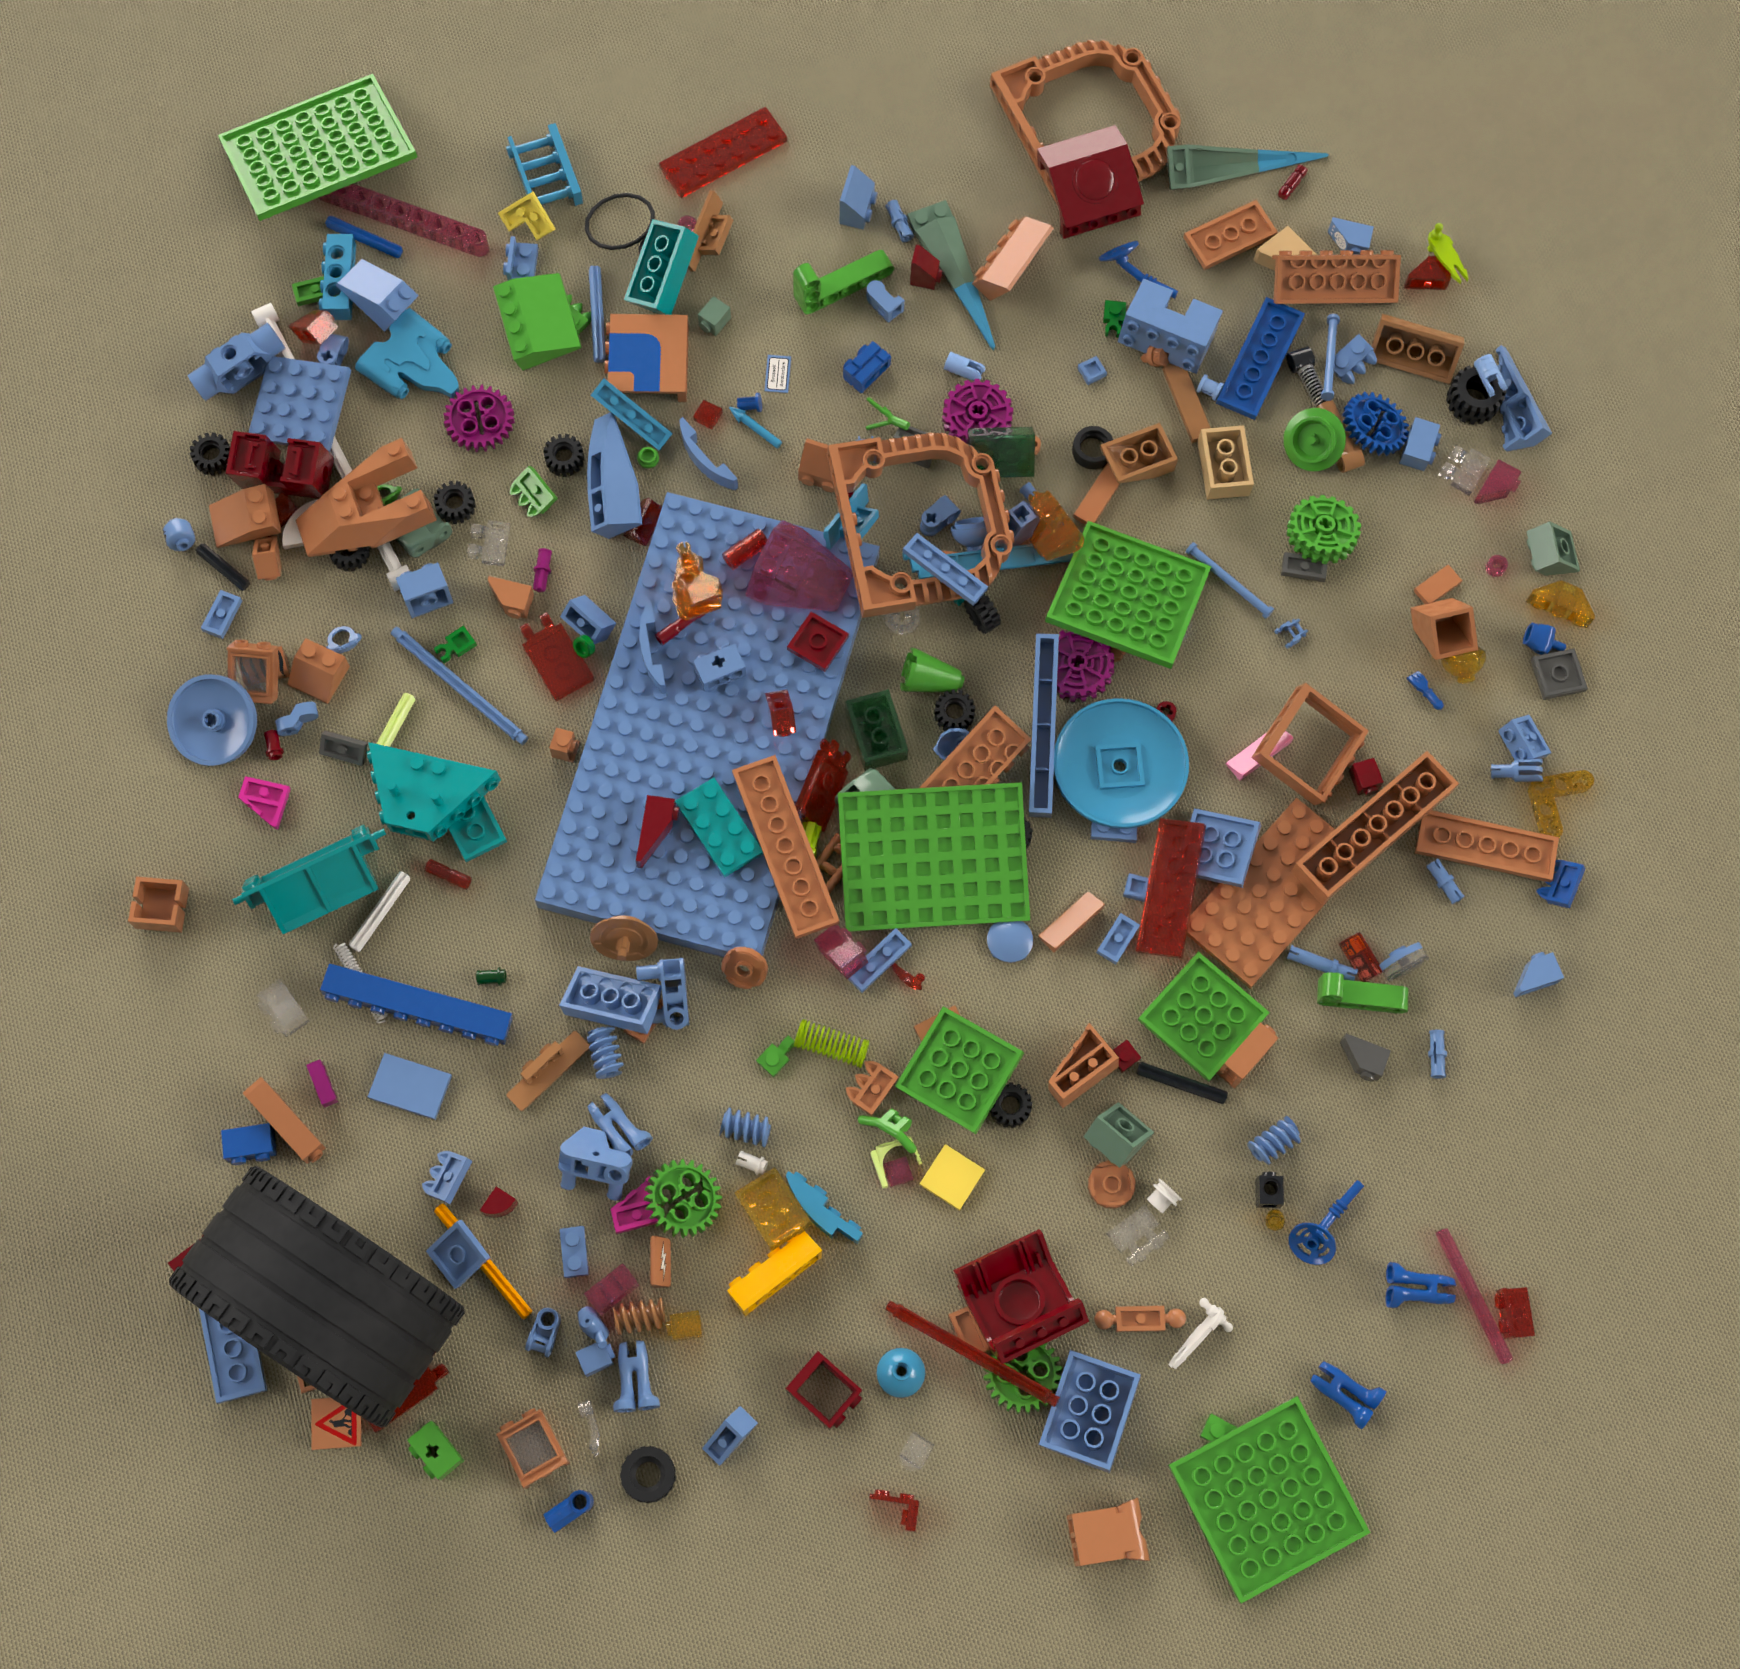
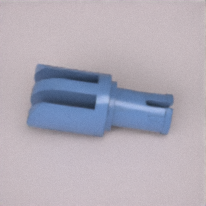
(1520, 770)

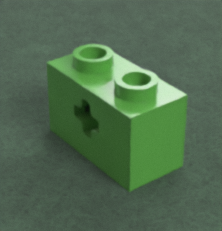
(432, 1436)

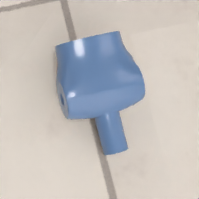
(593, 1326)

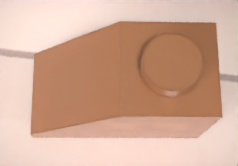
(267, 558)
(512, 596)

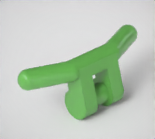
(886, 1124)

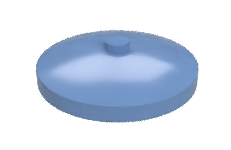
(211, 720)

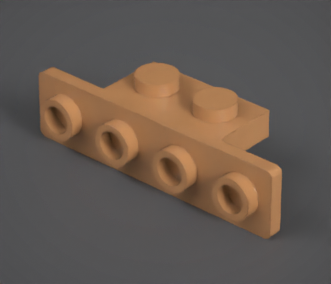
(711, 230)
(546, 1069)

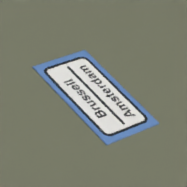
(777, 373)

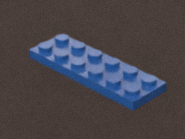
(1260, 358)

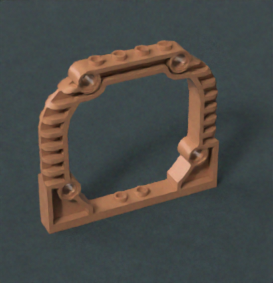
(1015, 85)
(850, 465)

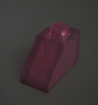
(1499, 483)

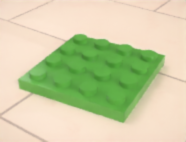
(1203, 1016)
(959, 1070)

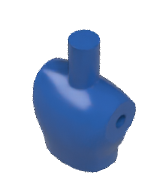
(1542, 638)

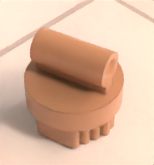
(1155, 357)

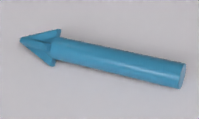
(741, 416)

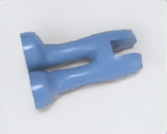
(638, 1138)
(627, 1365)

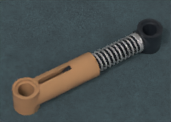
(1303, 362)

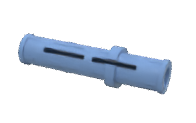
(1321, 963)

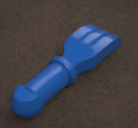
(1421, 684)

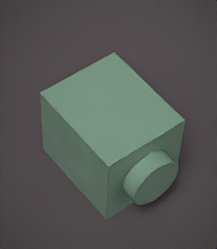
(714, 316)

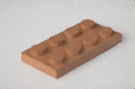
(1230, 234)

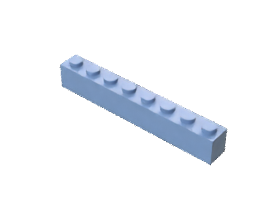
(1043, 725)

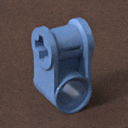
(333, 350)
(938, 516)
(543, 1333)

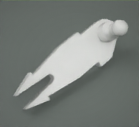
(1215, 1318)

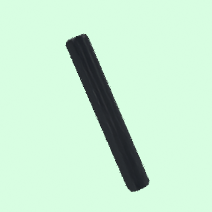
(1182, 1083)

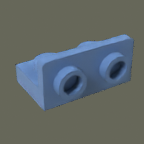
(521, 259)
(1524, 739)

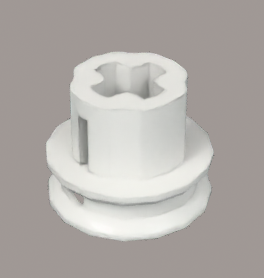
(1163, 1196)

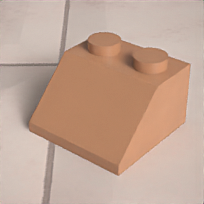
(814, 466)
(317, 671)

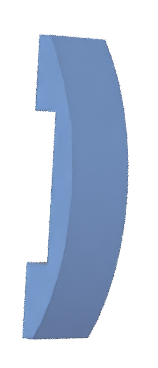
(721, 474)
(647, 624)

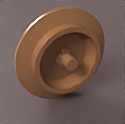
(624, 938)

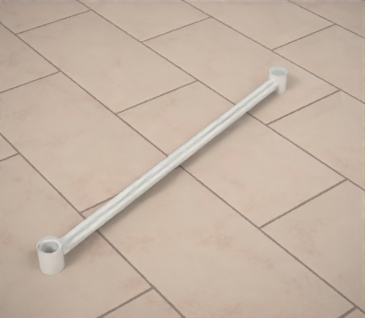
(268, 314)

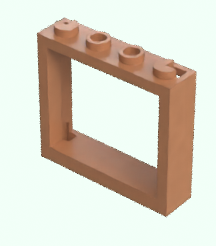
(1335, 715)

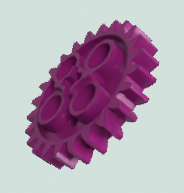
(499, 414)

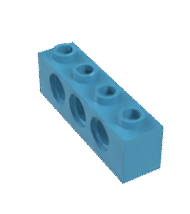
(335, 247)

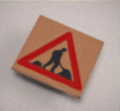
(333, 1425)

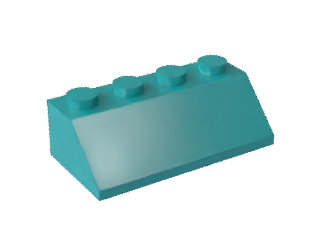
(661, 267)

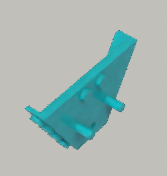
(428, 786)

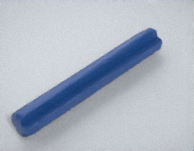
(364, 236)

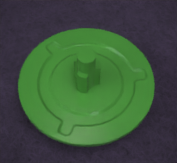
(1314, 439)

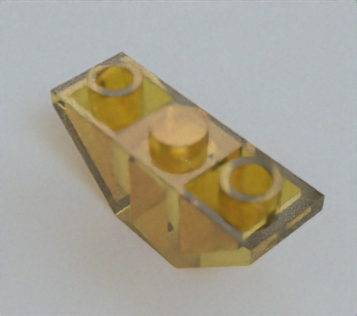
(1563, 602)

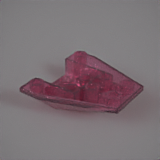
(798, 572)

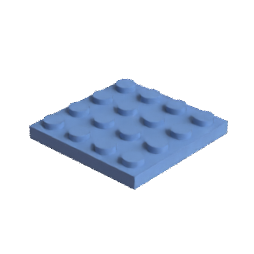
(300, 401)

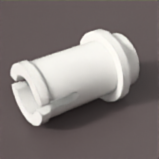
(753, 1163)

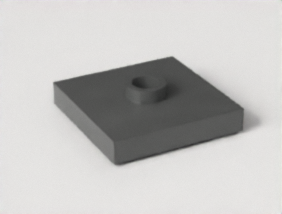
(1558, 674)

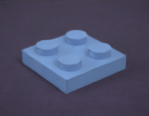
(458, 1254)

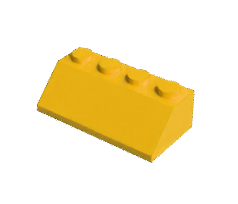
(774, 1273)

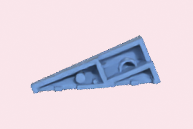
(1522, 419)

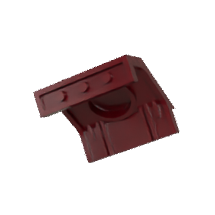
(1092, 180)
(1019, 1297)

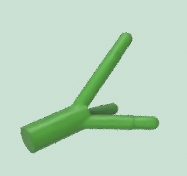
(891, 419)

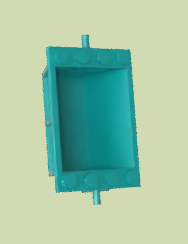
(316, 882)

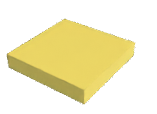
(952, 1177)

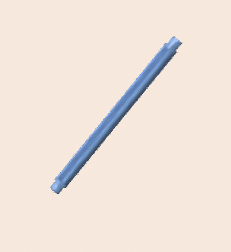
(457, 684)

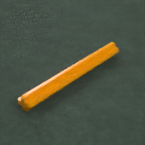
(491, 1270)

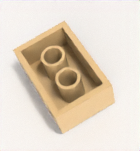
(1225, 462)

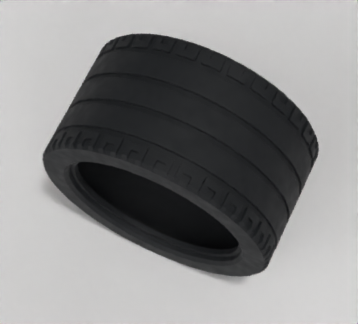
(317, 1296)

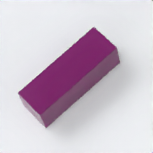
(322, 1083)

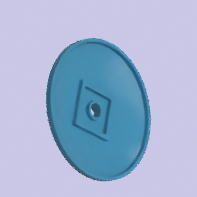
(1127, 734)

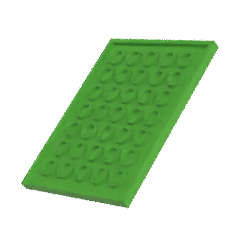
(317, 146)

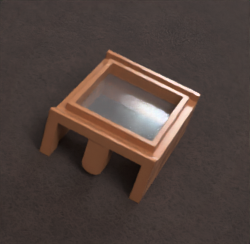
(255, 669)
(532, 1447)

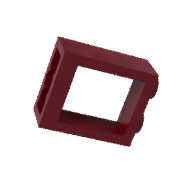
(807, 1371)

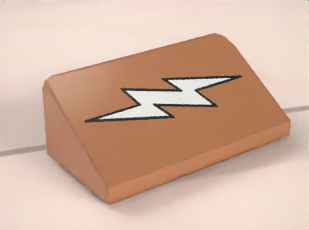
(660, 1262)

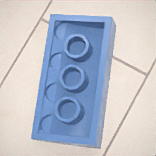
(611, 1000)

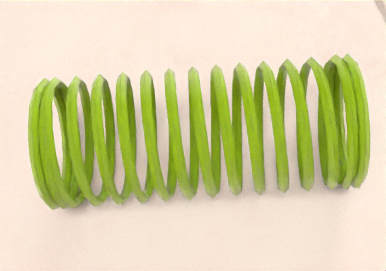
(801, 1036)

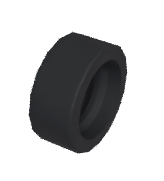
(1086, 433)

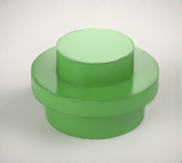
(648, 457)

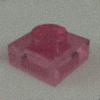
(898, 1171)

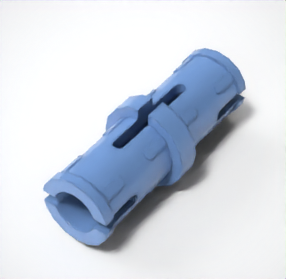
(899, 221)
(1445, 881)
(1437, 1054)

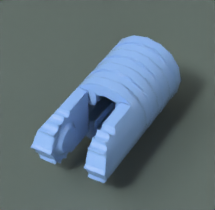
(964, 366)
(1488, 372)

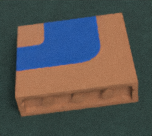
(648, 353)

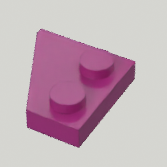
(265, 799)

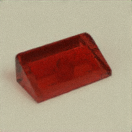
(650, 513)

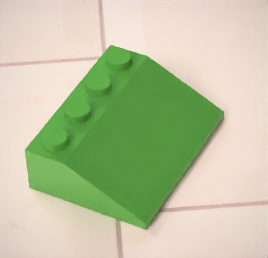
(537, 319)

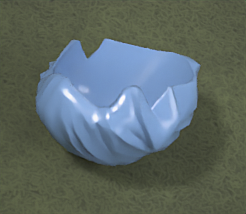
(949, 741)

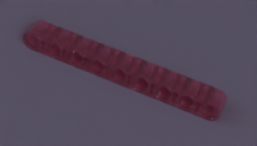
(409, 221)

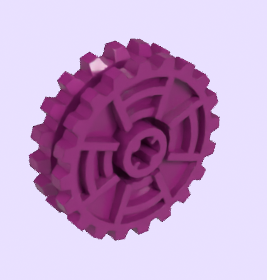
(976, 407)
(1092, 673)

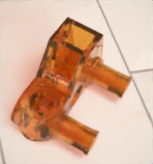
(1050, 536)
(693, 590)

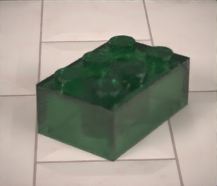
(1009, 448)
(876, 730)

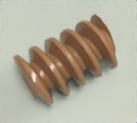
(639, 1316)

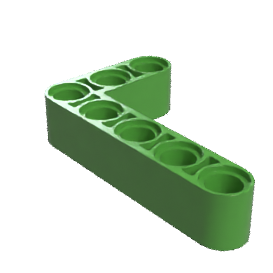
(816, 293)

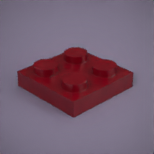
(818, 641)

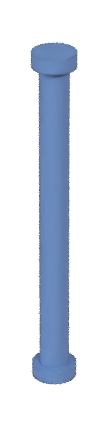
(1333, 320)
(1228, 579)

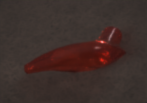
(907, 978)

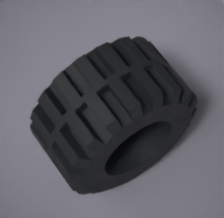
(1468, 407)

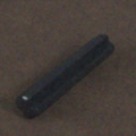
(222, 566)

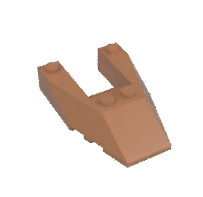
(353, 510)

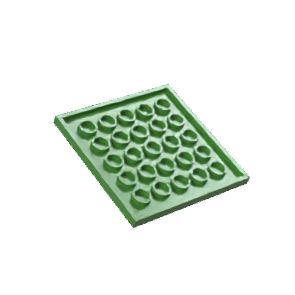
(1128, 594)
(1268, 1499)

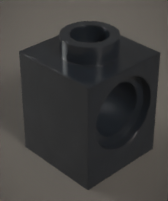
(1265, 1200)

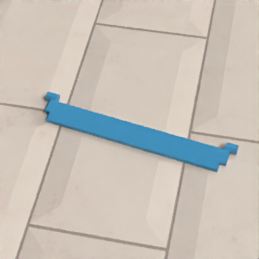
(1019, 557)

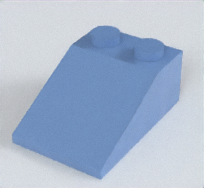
(377, 293)

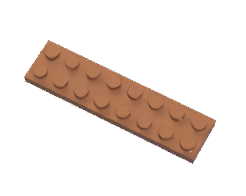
(785, 847)

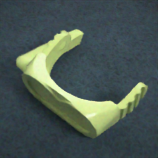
(878, 1156)

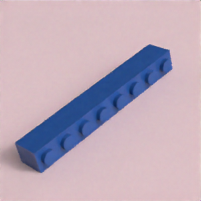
(416, 1004)

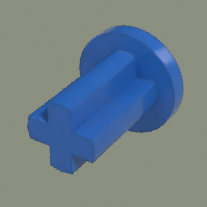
(750, 403)

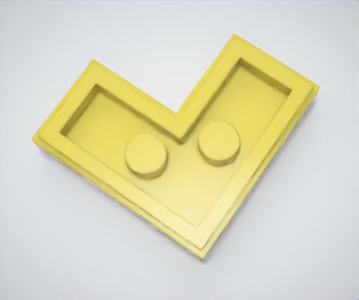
(530, 211)

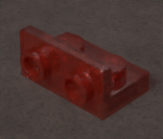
(1514, 1313)

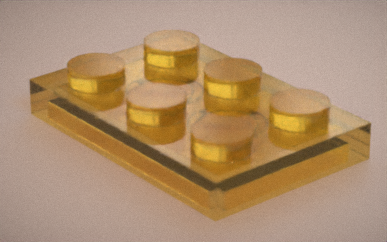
(773, 1208)

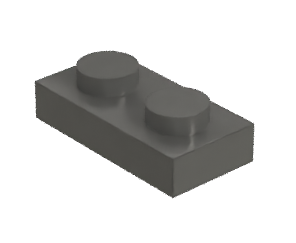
(1295, 566)
(343, 748)

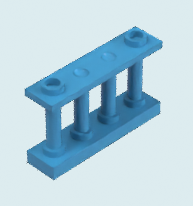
(558, 156)

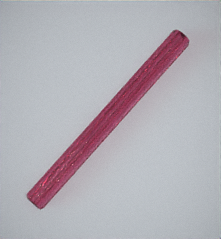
(1474, 1296)

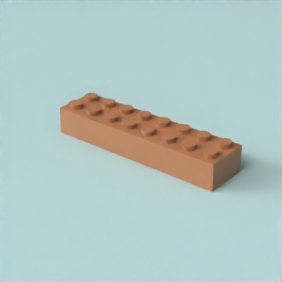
(1374, 827)

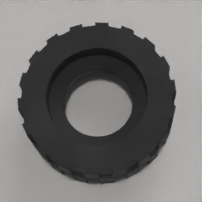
(629, 1469)

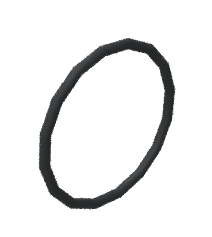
(621, 195)

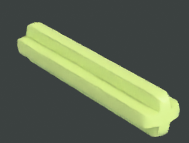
(396, 720)

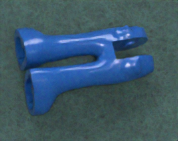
(1397, 1295)
(1340, 1380)

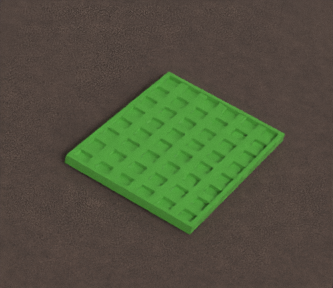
(933, 856)

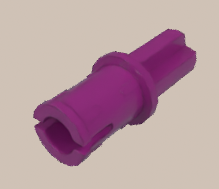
(542, 570)

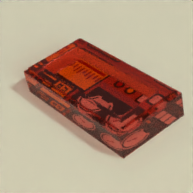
(1361, 957)

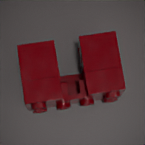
(257, 461)

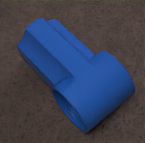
(567, 1511)

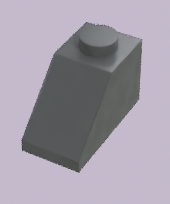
(1365, 1057)

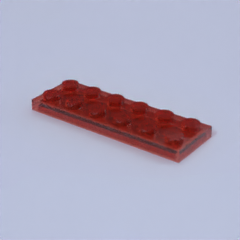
(723, 152)
(1171, 888)

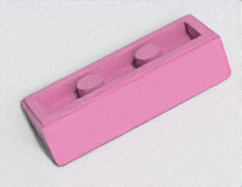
(1243, 764)

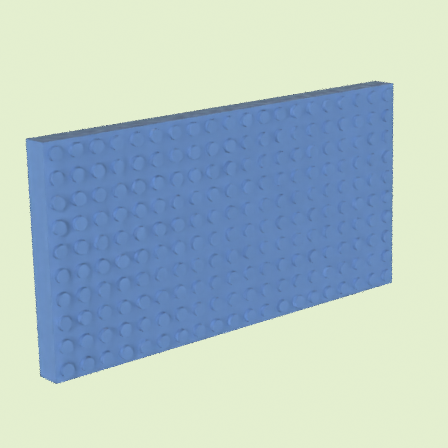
(686, 737)

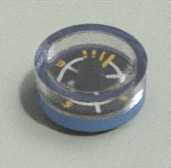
(1403, 961)

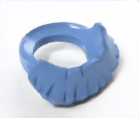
(353, 640)

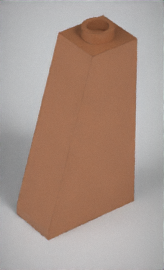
(284, 1121)

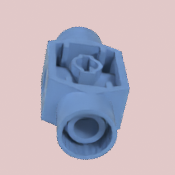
(236, 362)

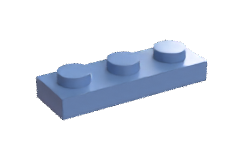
(880, 959)

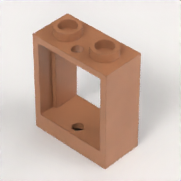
(1248, 1054)

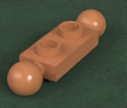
(1140, 1319)

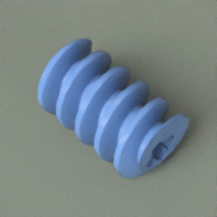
(604, 1052)
(745, 1127)
(1274, 1140)

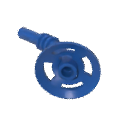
(1120, 255)
(1317, 1231)

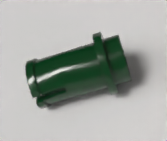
(491, 976)

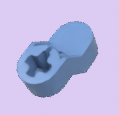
(292, 723)

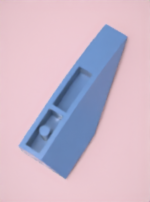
(611, 481)

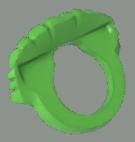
(395, 492)

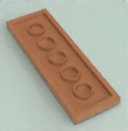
(1487, 845)

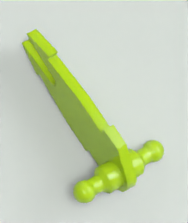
(1446, 254)

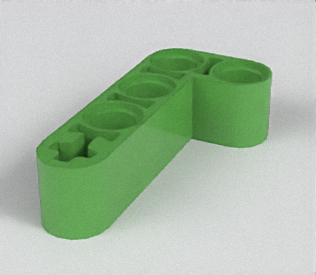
(1359, 995)

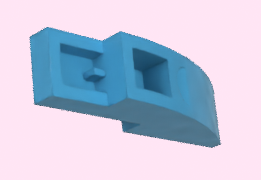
(814, 1202)

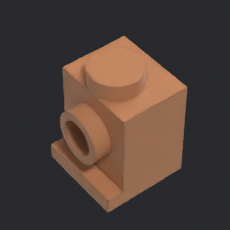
(564, 745)

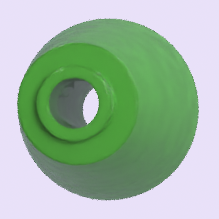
(929, 674)

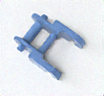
(1287, 626)

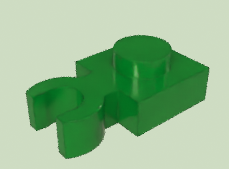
(1114, 315)
(457, 642)

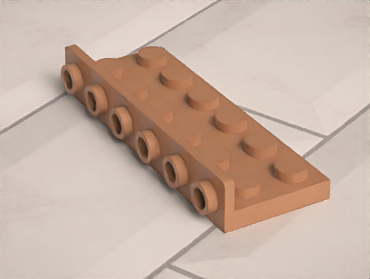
(1336, 277)
(982, 753)

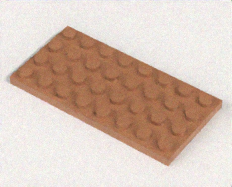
(1256, 923)

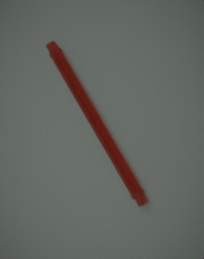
(972, 1353)

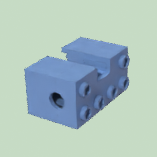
(1154, 325)

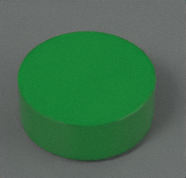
(584, 646)

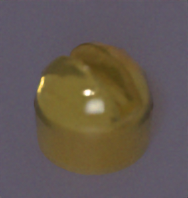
(1275, 1220)

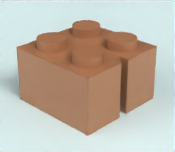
(161, 904)

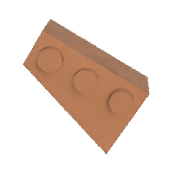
(1083, 1067)

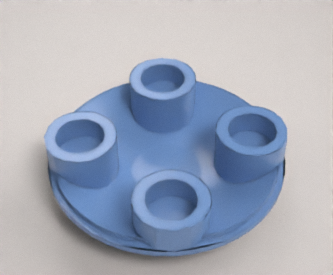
(1010, 941)

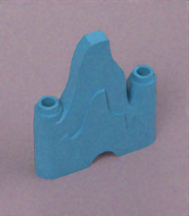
(410, 356)

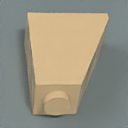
(1283, 241)

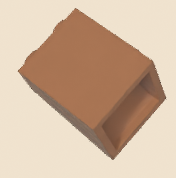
(1445, 627)

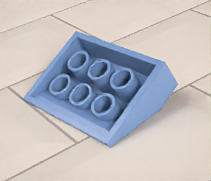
(1090, 1411)

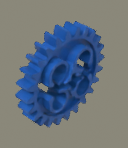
(1389, 430)

